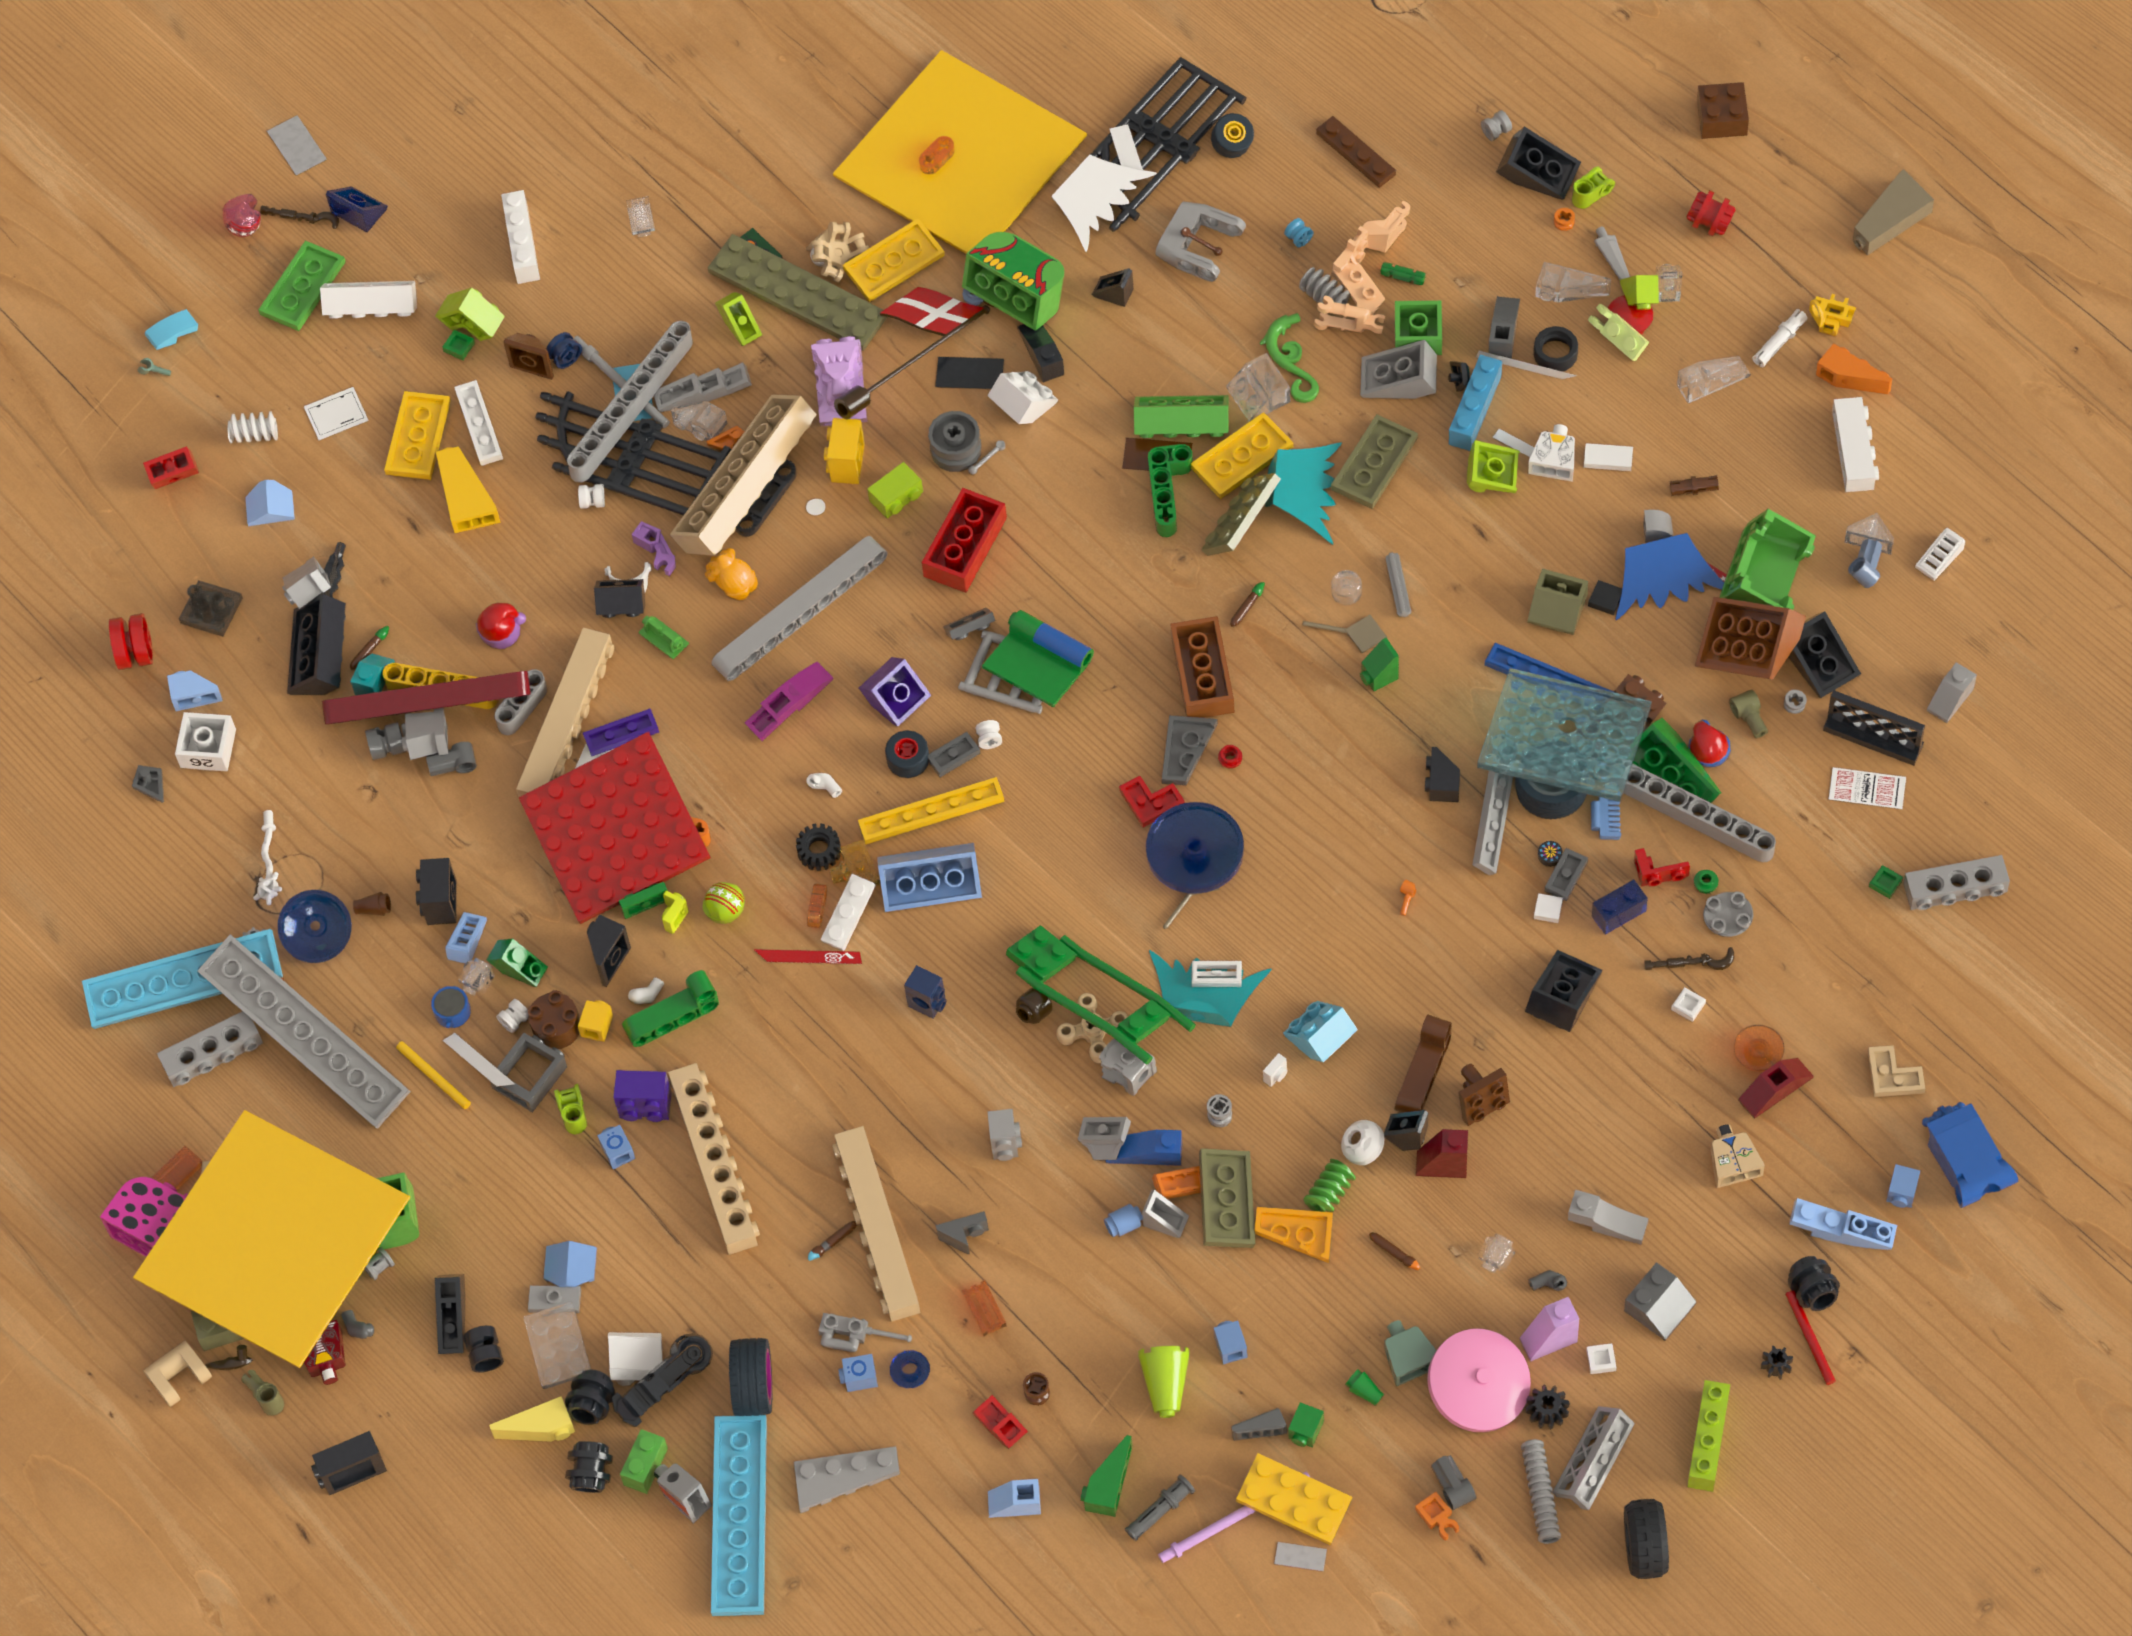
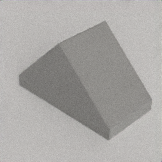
(1163, 1215)

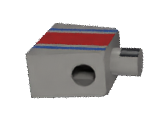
(682, 1491)

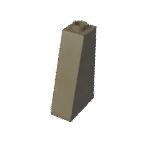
(1892, 213)

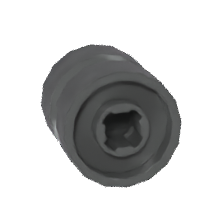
(385, 741)

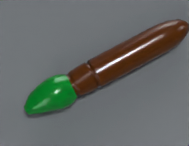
(1247, 604)
(370, 646)

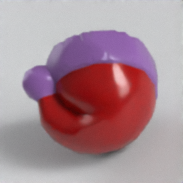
(500, 625)

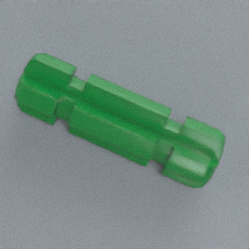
(1403, 273)

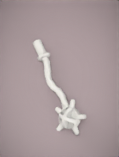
(267, 887)

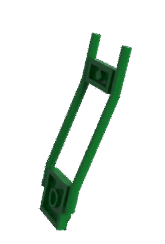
(1043, 955)

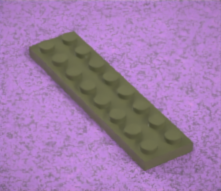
(796, 291)

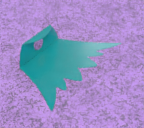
(1303, 483)
(1203, 1004)

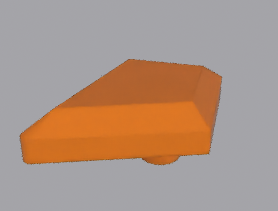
(727, 438)

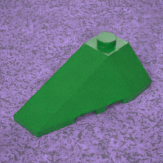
(1668, 757)

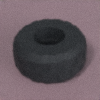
(1646, 1538)

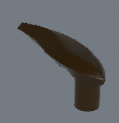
(232, 1362)

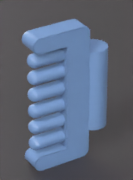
(1600, 819)

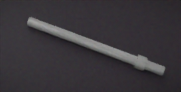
(591, 355)

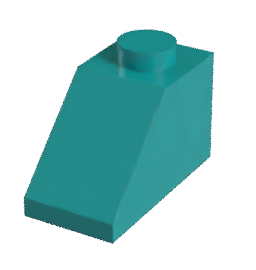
(369, 674)

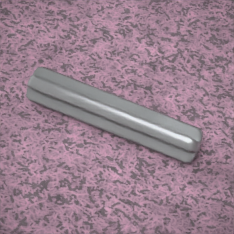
(1398, 584)

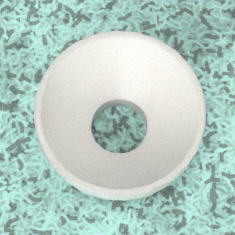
(1368, 1147)

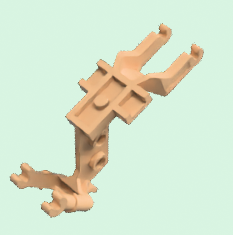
(1347, 269)

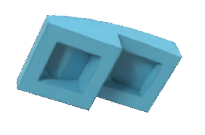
(167, 330)

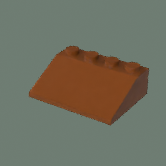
(1748, 637)

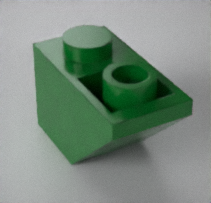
(516, 962)

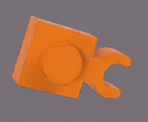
(1436, 1512)

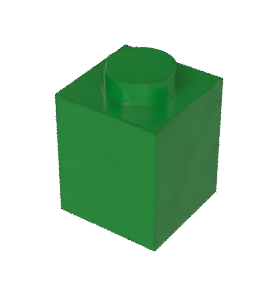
(1305, 1425)

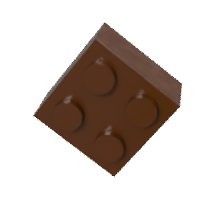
(1722, 110)

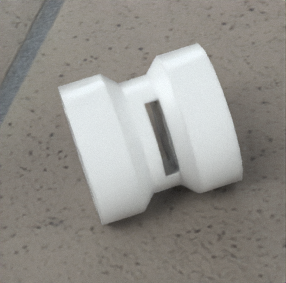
(587, 499)
(513, 1016)

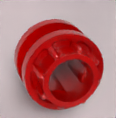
(1711, 213)

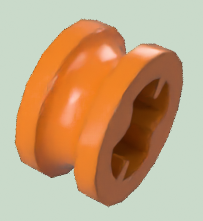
(1562, 224)

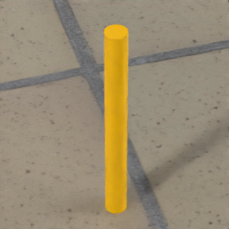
(433, 1075)

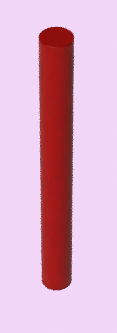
(1810, 1338)

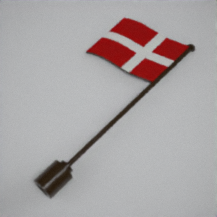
(926, 311)

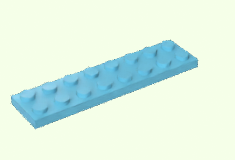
(164, 982)
(739, 1515)

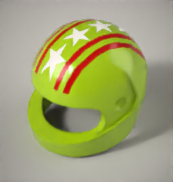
(723, 902)

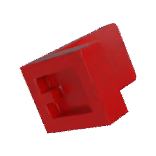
(1654, 876)

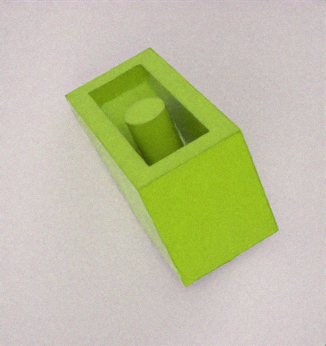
(1641, 290)
(738, 318)

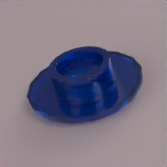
(909, 1380)

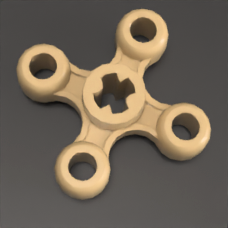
(1087, 1030)

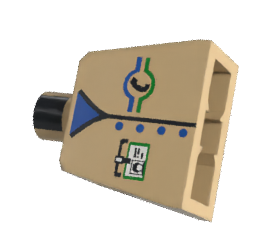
(1734, 1158)

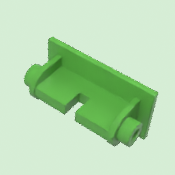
(662, 637)

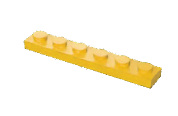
(931, 810)

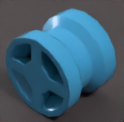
(1298, 232)

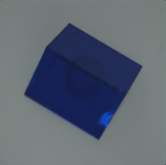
(355, 207)

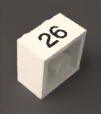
(205, 741)

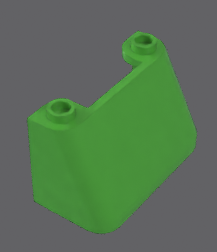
(1767, 560)

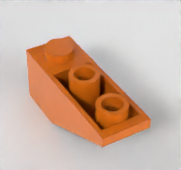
(1849, 372)

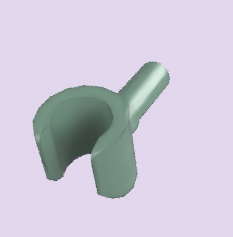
(151, 367)

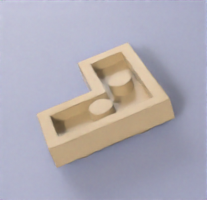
(1890, 1080)

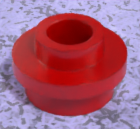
(1230, 750)

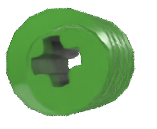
(1329, 1186)

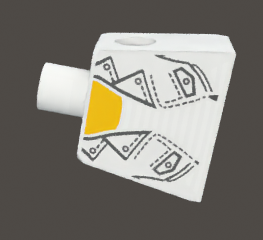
(1553, 455)

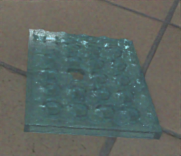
(1530, 745)

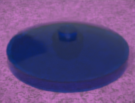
(1194, 847)

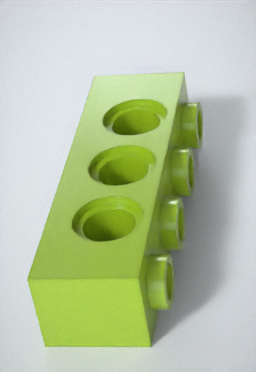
(1708, 1435)

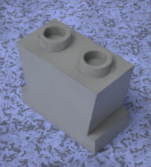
(305, 583)
(425, 734)

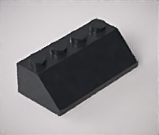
(316, 647)

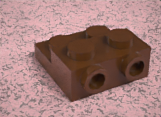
(1634, 687)

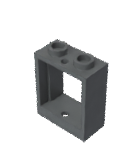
(520, 1095)

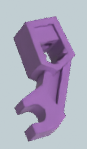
(663, 553)

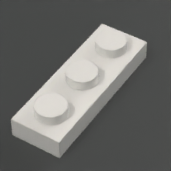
(848, 912)

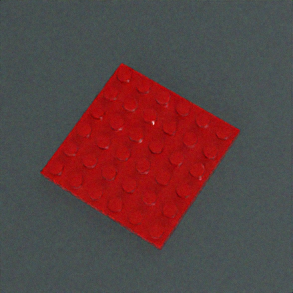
(614, 827)

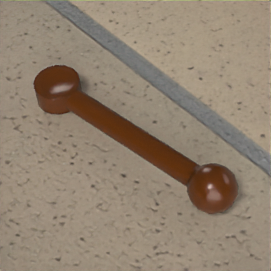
(1186, 232)

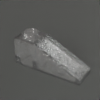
(1567, 284)
(1710, 376)

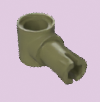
(1747, 707)
(263, 1392)

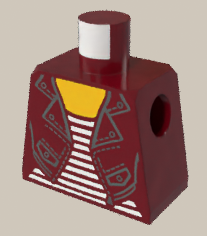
(327, 1354)

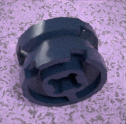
(564, 350)

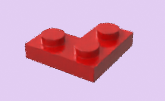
(1149, 806)

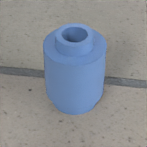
(1123, 1220)

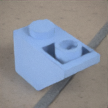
(1015, 1499)

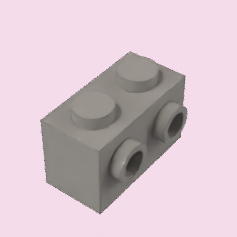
(1004, 1134)

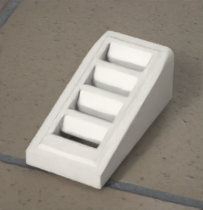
(1950, 542)

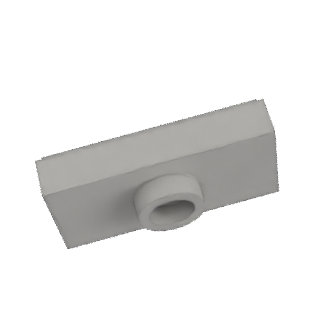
(550, 1296)

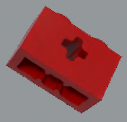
(171, 467)

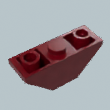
(1774, 1085)

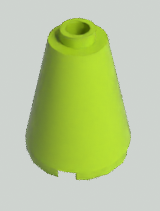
(1165, 1377)

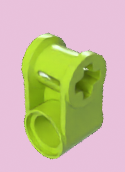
(1593, 186)
(570, 1106)

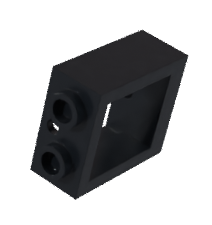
(348, 1463)

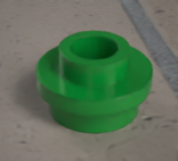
(1703, 887)

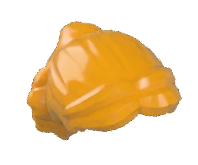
(731, 574)

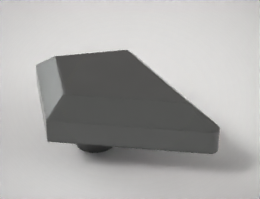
(149, 782)

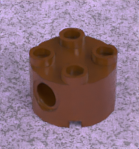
(554, 1019)

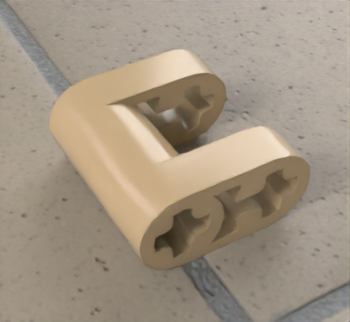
(170, 1365)

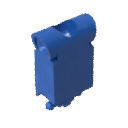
(1967, 1153)

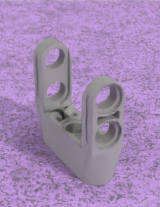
(1173, 246)

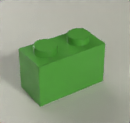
(643, 1460)

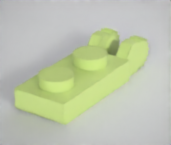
(1620, 333)

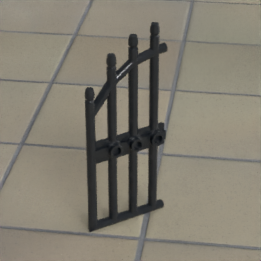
(1164, 137)
(632, 456)

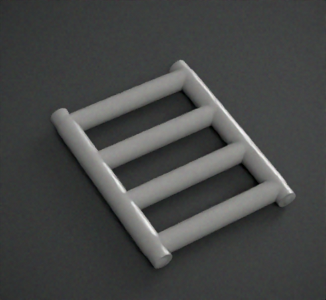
(990, 692)

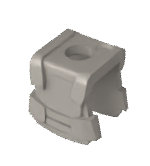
(1124, 1067)

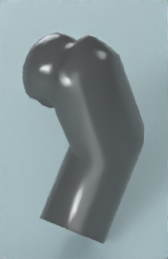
(1549, 1279)
(356, 1328)

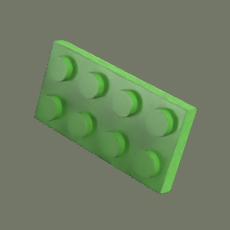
(299, 286)

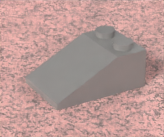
(1400, 372)

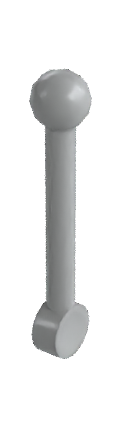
(1000, 445)

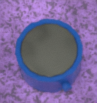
(451, 1007)

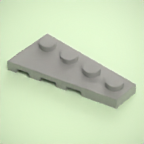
(833, 1476)

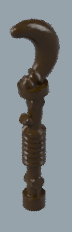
(312, 217)
(1704, 959)

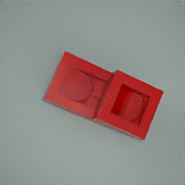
(999, 1422)

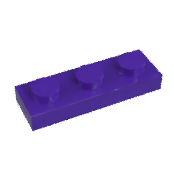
(620, 732)

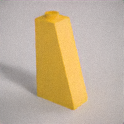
(465, 495)

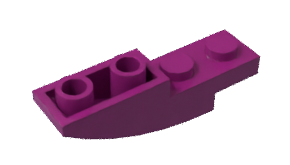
(788, 698)

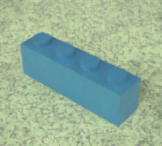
(1475, 402)

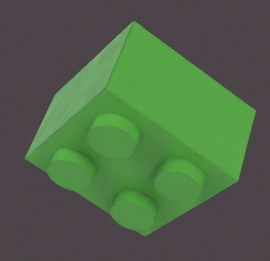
(1419, 322)

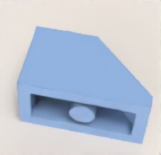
(191, 690)

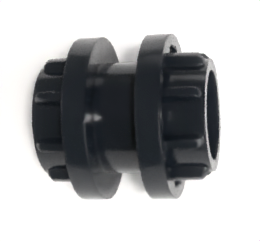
(1813, 1283)
(589, 1397)
(589, 1467)

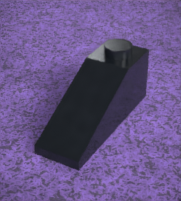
(1042, 352)
(450, 1313)

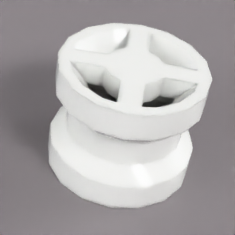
(988, 734)

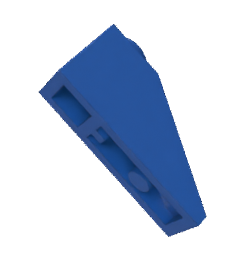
(1151, 1148)

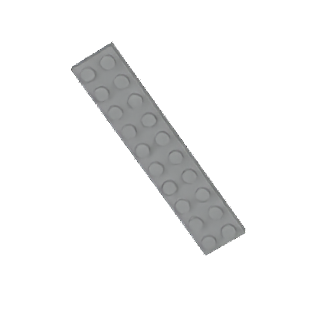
(304, 1031)

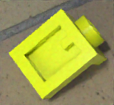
(675, 912)

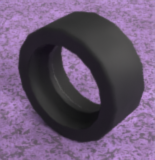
(1556, 334)

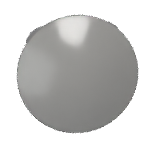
(1728, 913)

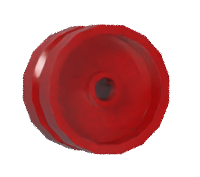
(130, 641)

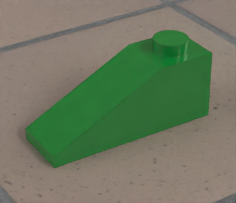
(1107, 1481)

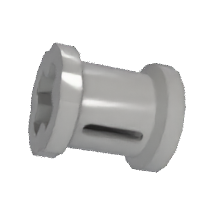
(378, 1263)

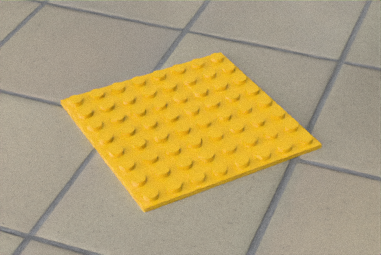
(999, 161)
(271, 1238)

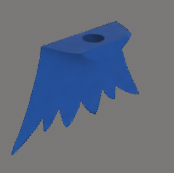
(1663, 567)

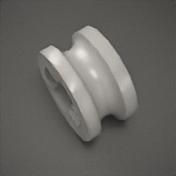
(1800, 697)

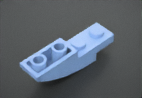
(1844, 1228)

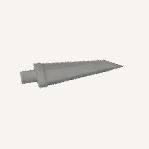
(1609, 248)

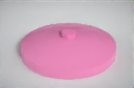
(1479, 1380)

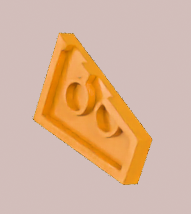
(1297, 1229)

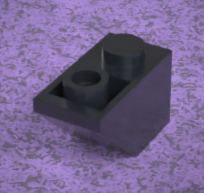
(1443, 779)

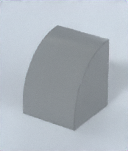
(1657, 525)

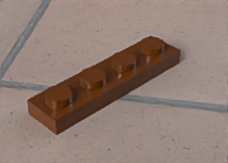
(1356, 151)

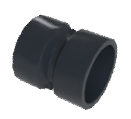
(483, 1349)

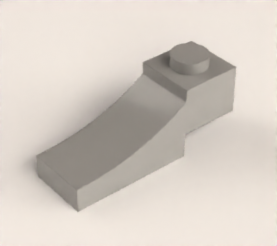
(1606, 1218)

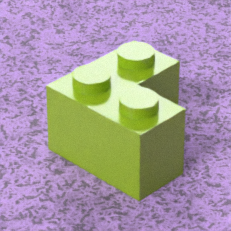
(472, 312)

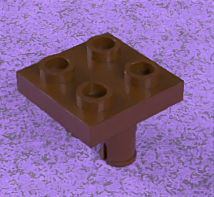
(1482, 1094)

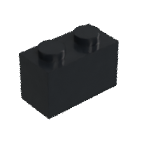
(619, 597)

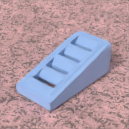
(460, 951)

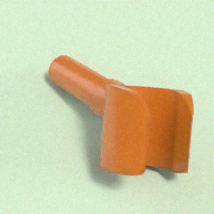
(1409, 889)

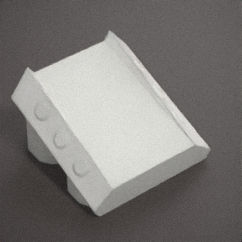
(633, 1355)

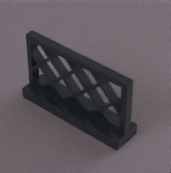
(1867, 733)

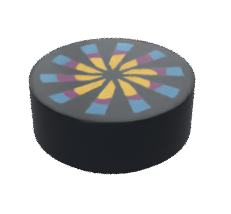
(1549, 853)

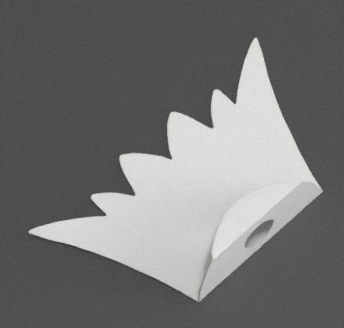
(1091, 190)

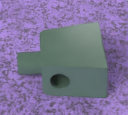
(1407, 1352)

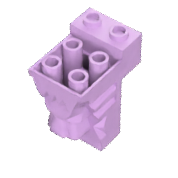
(836, 372)

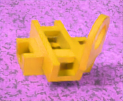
(1828, 317)

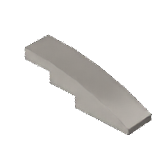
(702, 388)

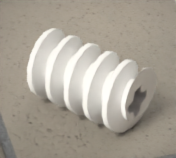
(252, 426)

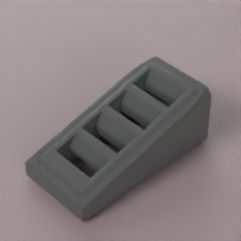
(1263, 1425)

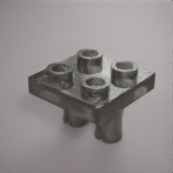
(210, 607)

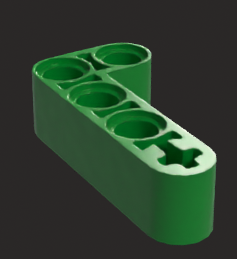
(1160, 492)
(674, 1011)

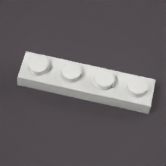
(478, 423)

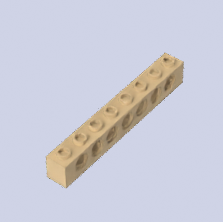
(683, 1082)

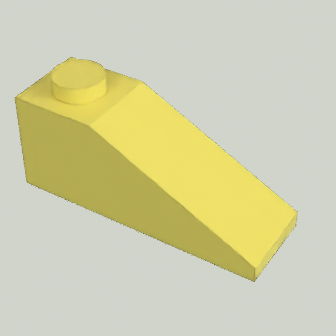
(541, 1423)

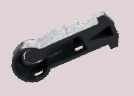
(663, 1377)

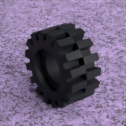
(818, 859)

